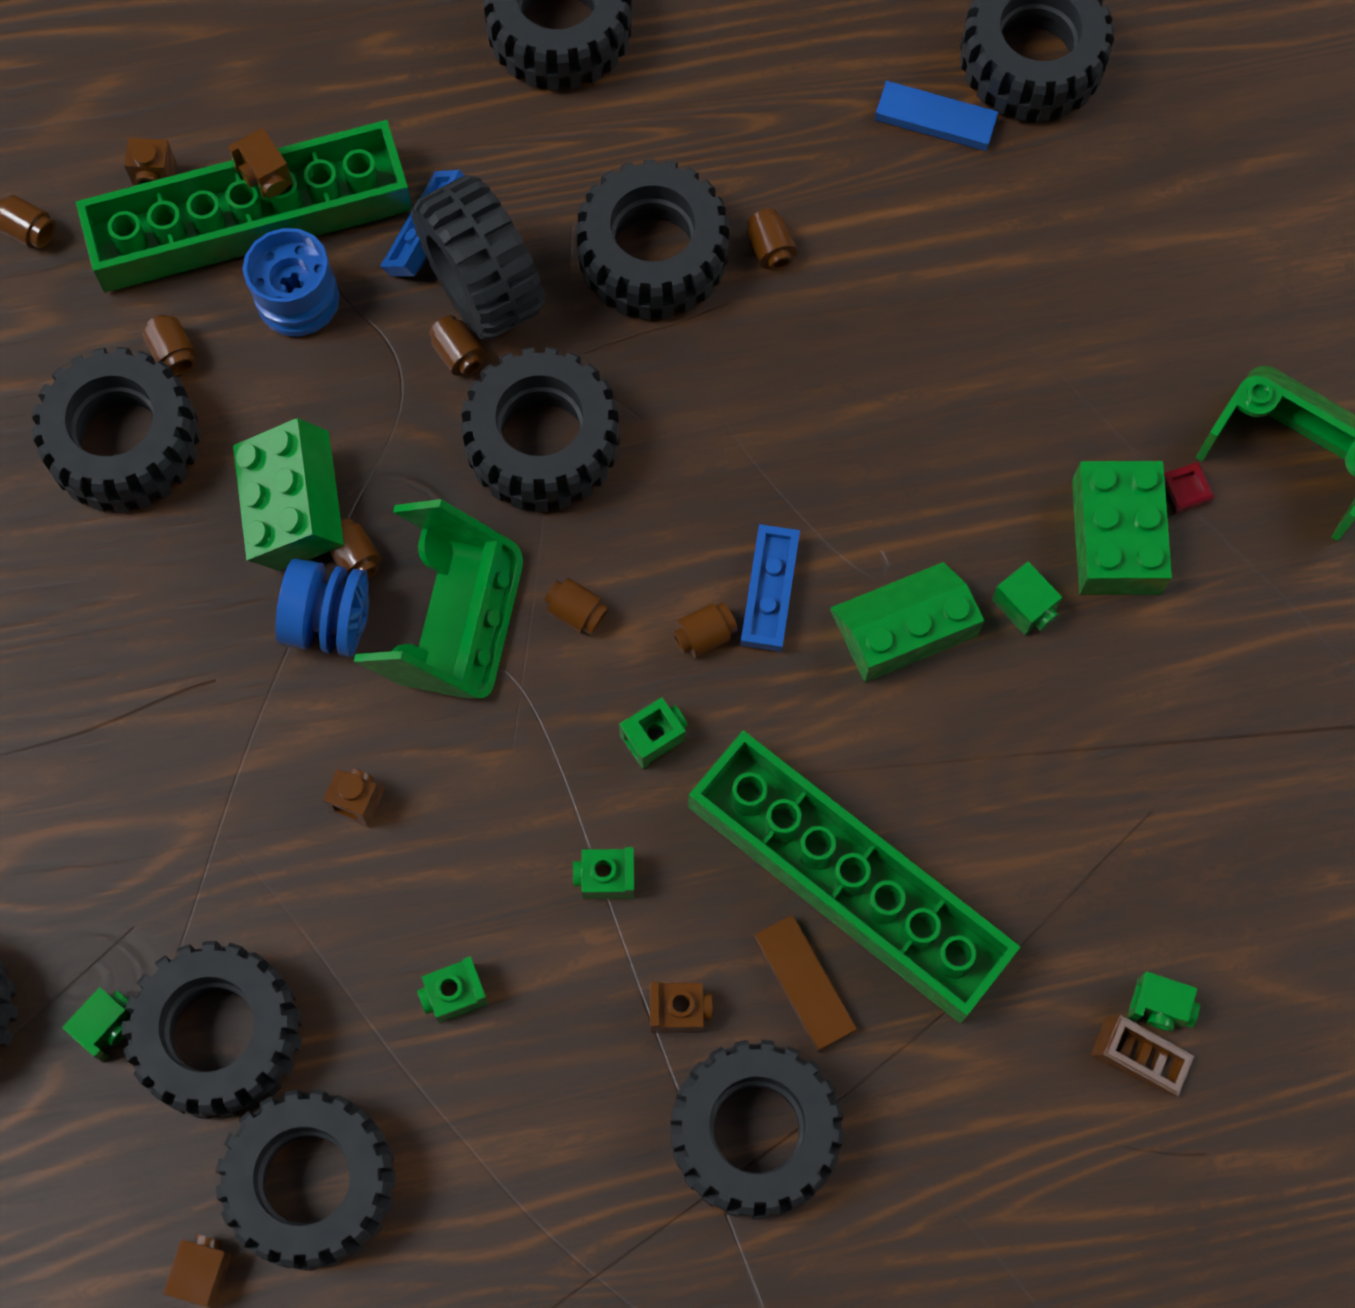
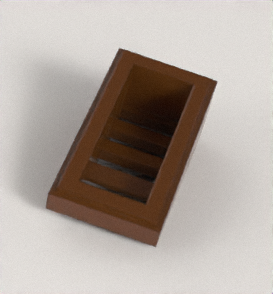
(1107, 1042)

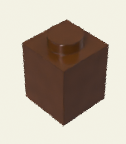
(198, 1271)

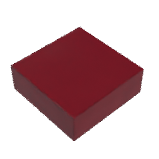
(1187, 488)

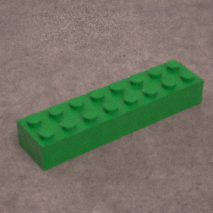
(217, 217)
(852, 876)

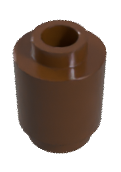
(25, 222)
(771, 239)
(169, 344)
(457, 346)
(357, 550)
(575, 606)
(704, 629)

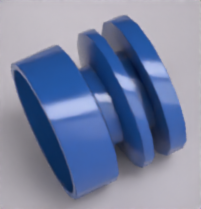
(291, 282)
(332, 609)

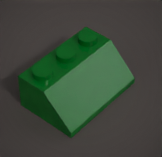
(908, 620)

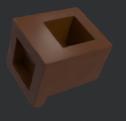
(148, 160)
(260, 163)
(353, 796)
(666, 1019)

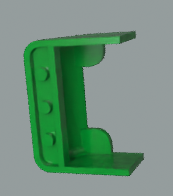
(1300, 408)
(467, 606)

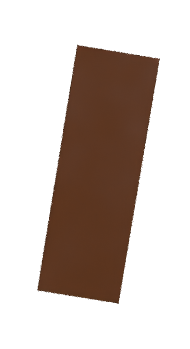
(805, 983)

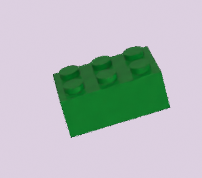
(288, 494)
(1121, 528)

